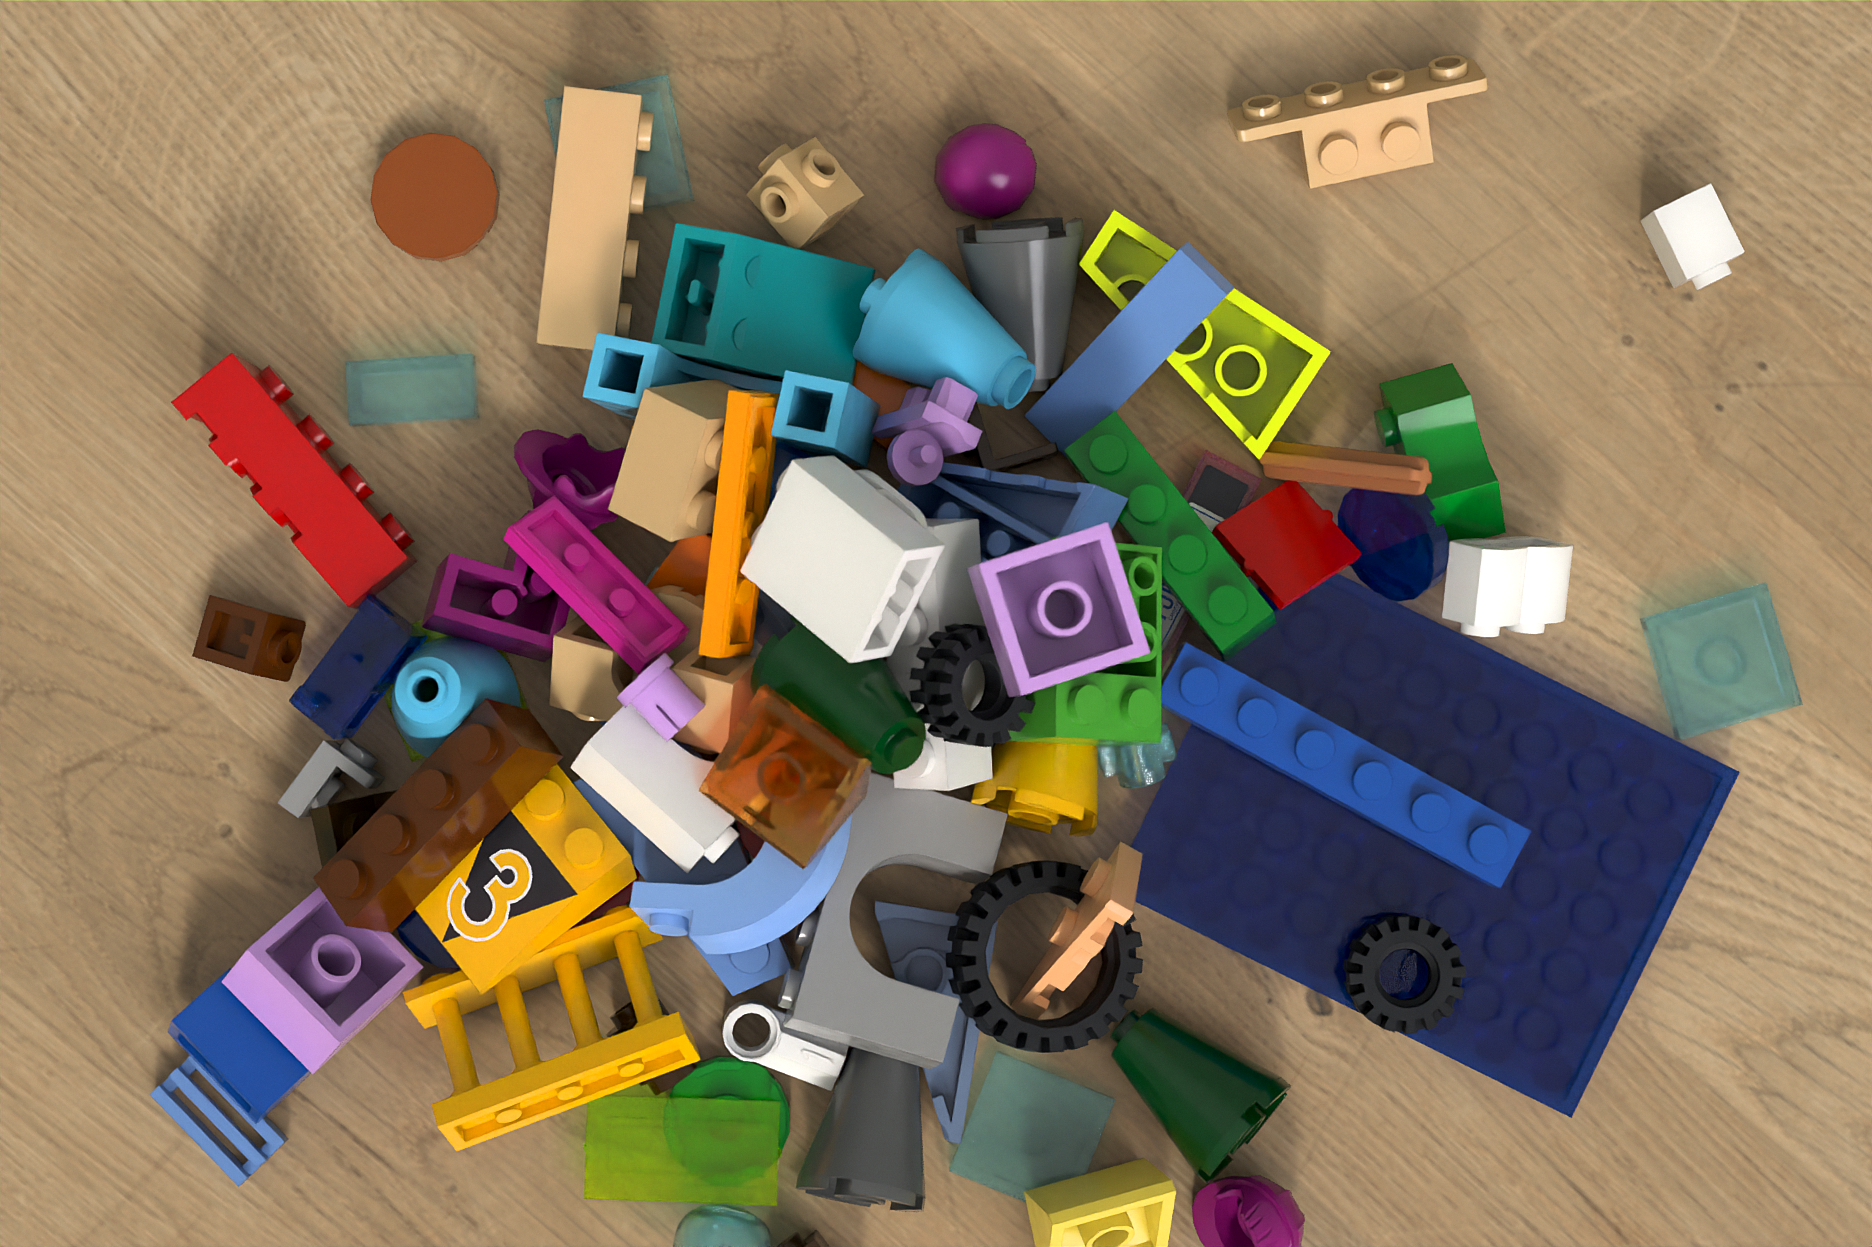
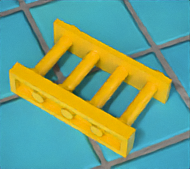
(588, 1072)

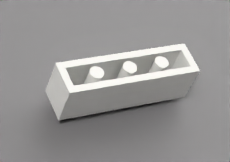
(943, 602)

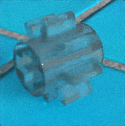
(1138, 764)

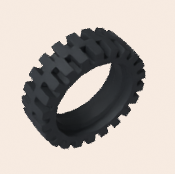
(970, 965)

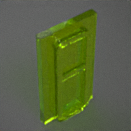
(682, 1150)

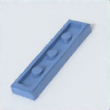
(1130, 347)

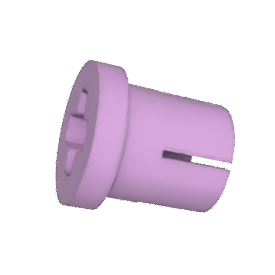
(662, 698)

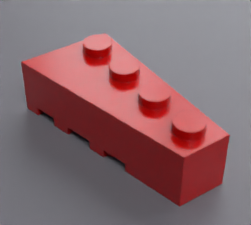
(298, 478)

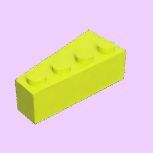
(1238, 357)

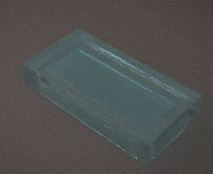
(412, 390)

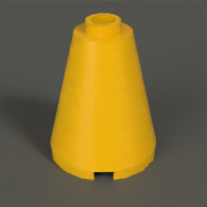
(1043, 786)

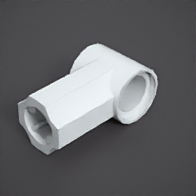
(786, 1049)

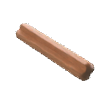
(1346, 467)

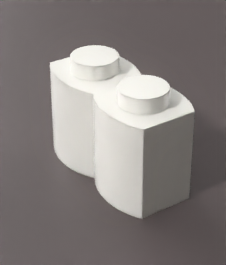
(1507, 584)

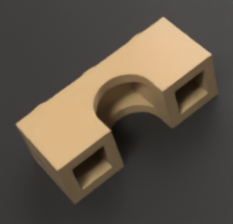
(591, 675)

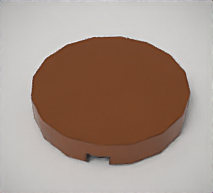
(435, 197)

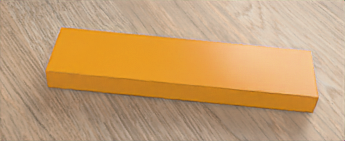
(739, 510)

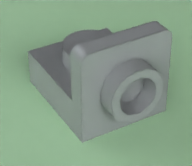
(319, 780)

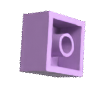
(1058, 610)
(319, 979)

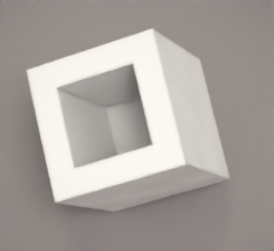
(1693, 238)

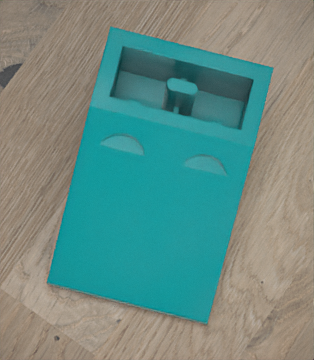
(760, 306)

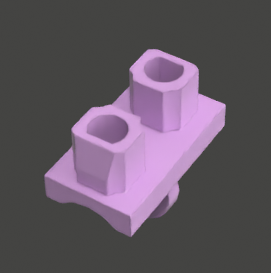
(927, 430)

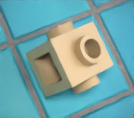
(803, 192)

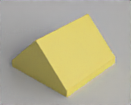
(1104, 1208)

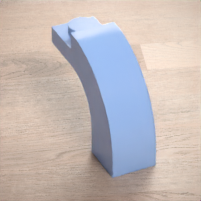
(747, 908)

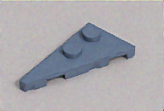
(917, 956)

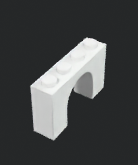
(657, 787)

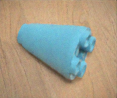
(934, 328)

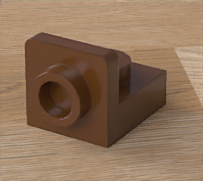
(249, 639)

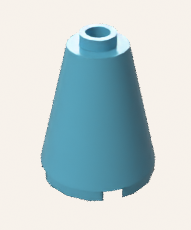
(444, 685)

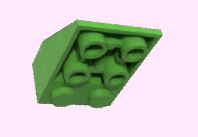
(1119, 701)

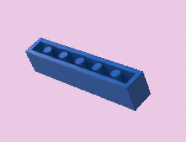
(1341, 766)

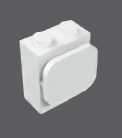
(843, 555)

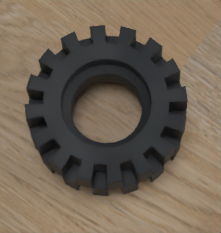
(943, 696)
(1443, 980)

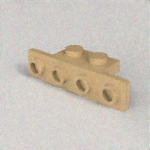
(1362, 124)

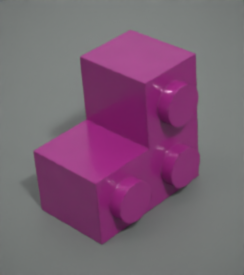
(496, 605)

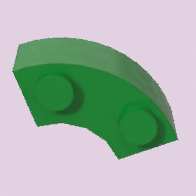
(1436, 419)

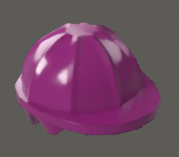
(571, 472)
(1247, 1214)

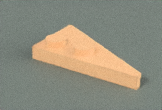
(1082, 932)

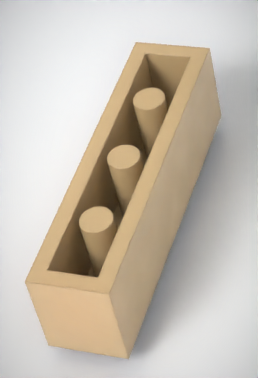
(592, 216)

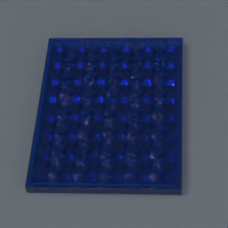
(1299, 876)

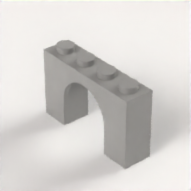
(835, 987)

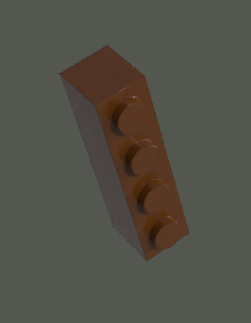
(437, 816)

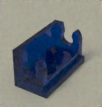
(357, 669)

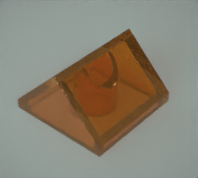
(787, 777)

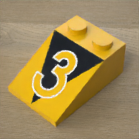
(527, 882)

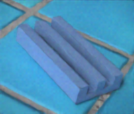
(199, 1132)

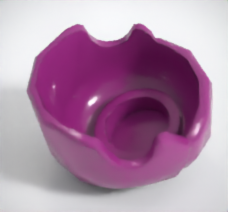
(985, 171)

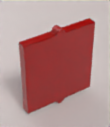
(1286, 543)

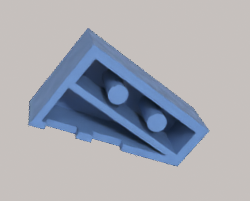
(1012, 507)

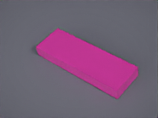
(596, 584)

